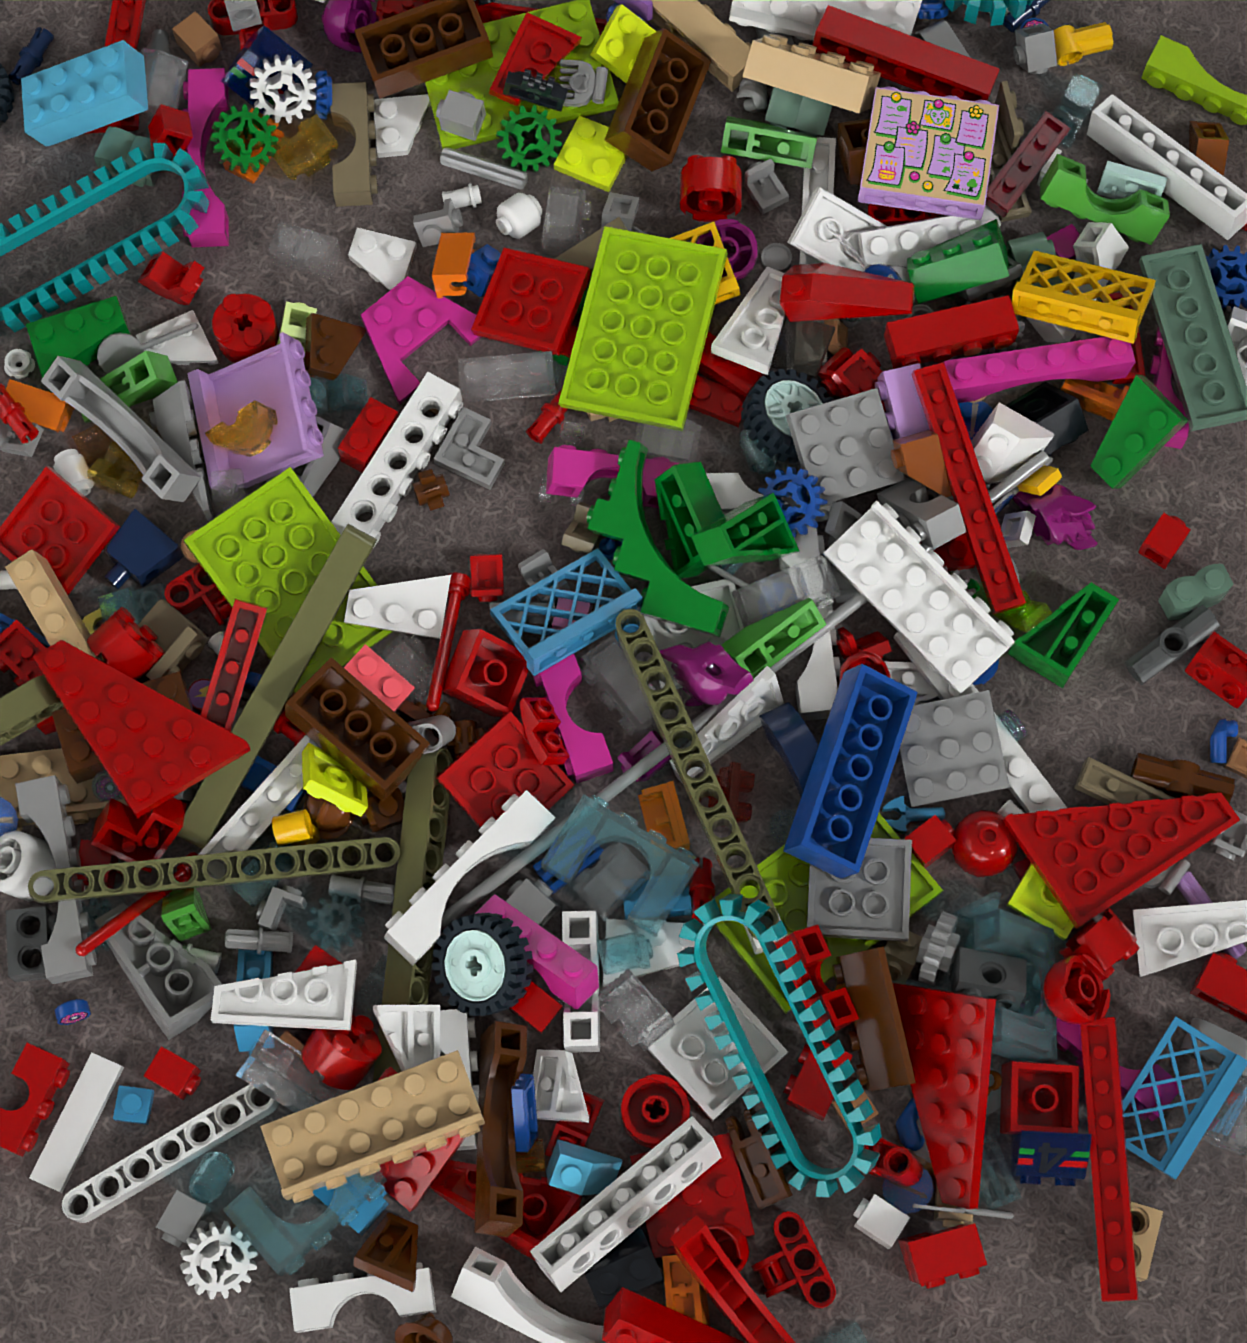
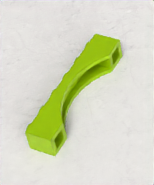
(1177, 70)

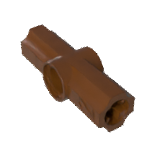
(1180, 777)

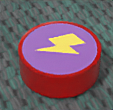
(198, 693)

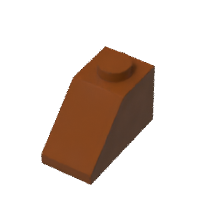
(1209, 143)
(922, 460)

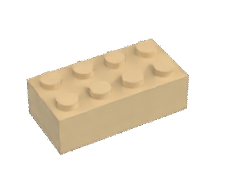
(812, 74)

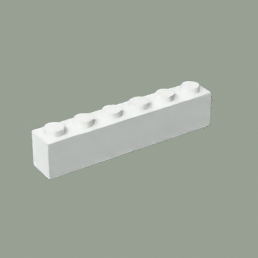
(1188, 178)

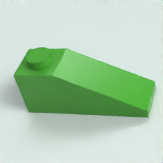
(767, 142)
(140, 378)
(774, 636)
(185, 914)

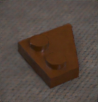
(329, 345)
(391, 1252)

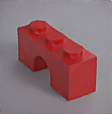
(812, 952)
(43, 1075)

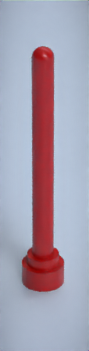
(458, 589)
(129, 914)

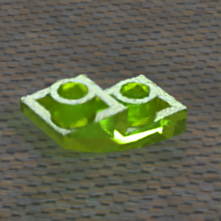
(1026, 616)

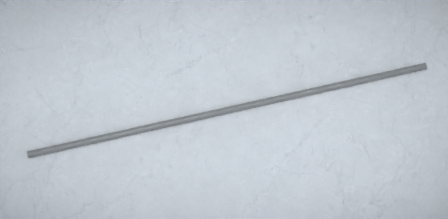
(699, 723)

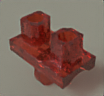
(732, 782)

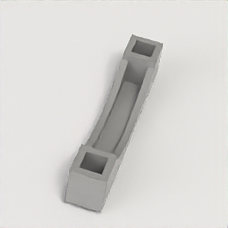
(160, 465)
(44, 803)

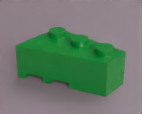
(959, 263)
(76, 332)
(1136, 433)
(688, 506)
(747, 535)
(1065, 636)

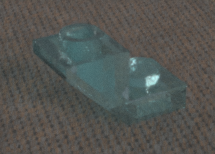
(1077, 105)
(339, 395)

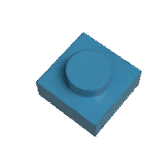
(133, 1105)

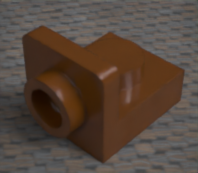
(412, 712)
(384, 814)

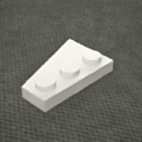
(404, 607)
(664, 946)

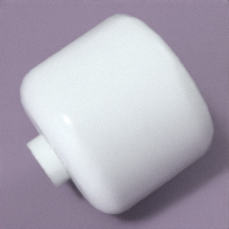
(20, 859)

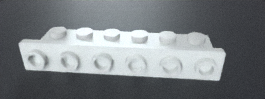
(802, 17)
(920, 596)

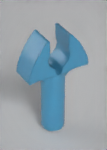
(910, 814)

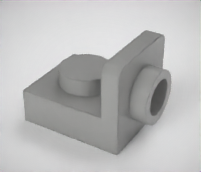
(620, 206)

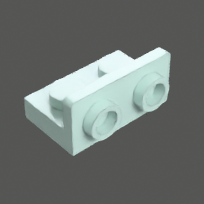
(1122, 181)

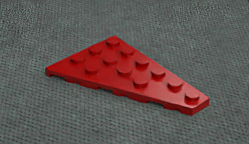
(137, 734)
(1111, 850)
(951, 1060)

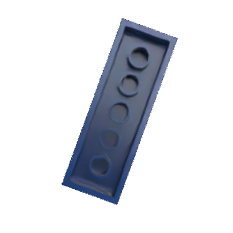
(850, 771)

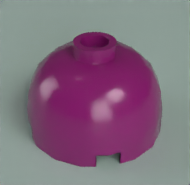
(344, 17)
(740, 246)

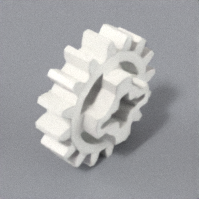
(271, 85)
(227, 1271)

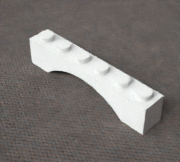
(818, 682)
(421, 924)
(494, 1290)

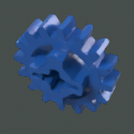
(1229, 264)
(797, 491)

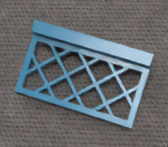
(586, 627)
(1206, 1105)

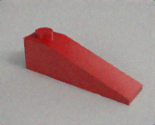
(838, 292)
(543, 1205)

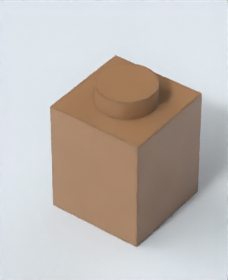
(197, 39)

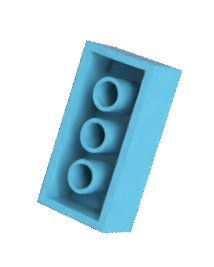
(84, 93)

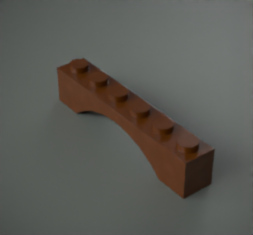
(497, 1179)

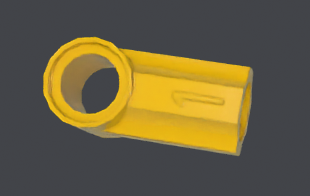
(1075, 43)
(295, 829)

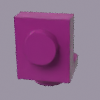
(639, 751)

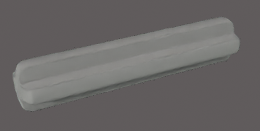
(483, 168)

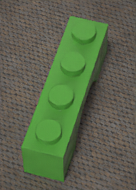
(1136, 216)

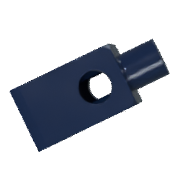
(140, 552)

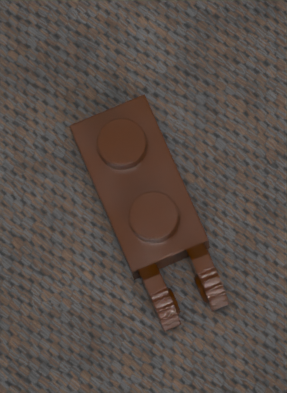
(764, 1180)

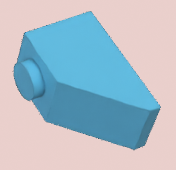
(581, 1169)

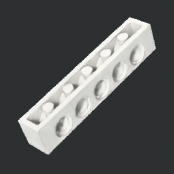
(430, 394)
(626, 1204)

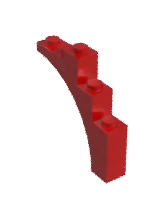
(724, 1284)

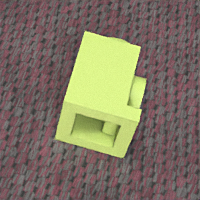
(294, 321)

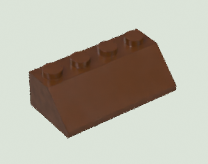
(356, 729)
(879, 1030)

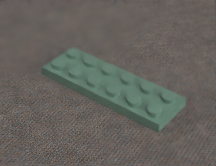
(1196, 337)

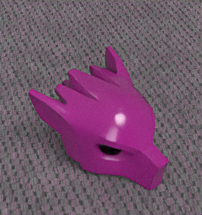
(1060, 516)
(706, 673)

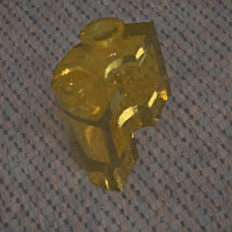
(307, 150)
(249, 432)
(116, 472)

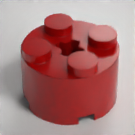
(711, 187)
(244, 326)
(126, 644)
(1103, 941)
(343, 1054)
(645, 1094)

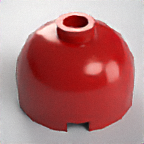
(984, 844)
(1076, 990)

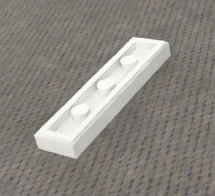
(76, 1122)

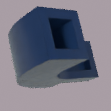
(792, 741)

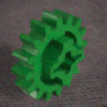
(517, 130)
(256, 139)

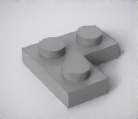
(462, 453)

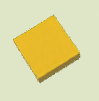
(1040, 480)

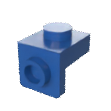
(481, 269)

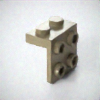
(176, 636)

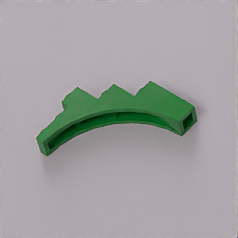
(638, 557)

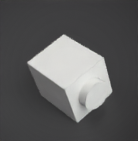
(880, 1220)

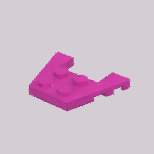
(407, 320)

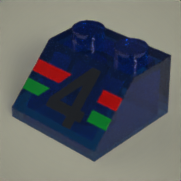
(260, 46)
(1050, 1156)

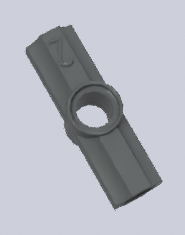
(1186, 632)

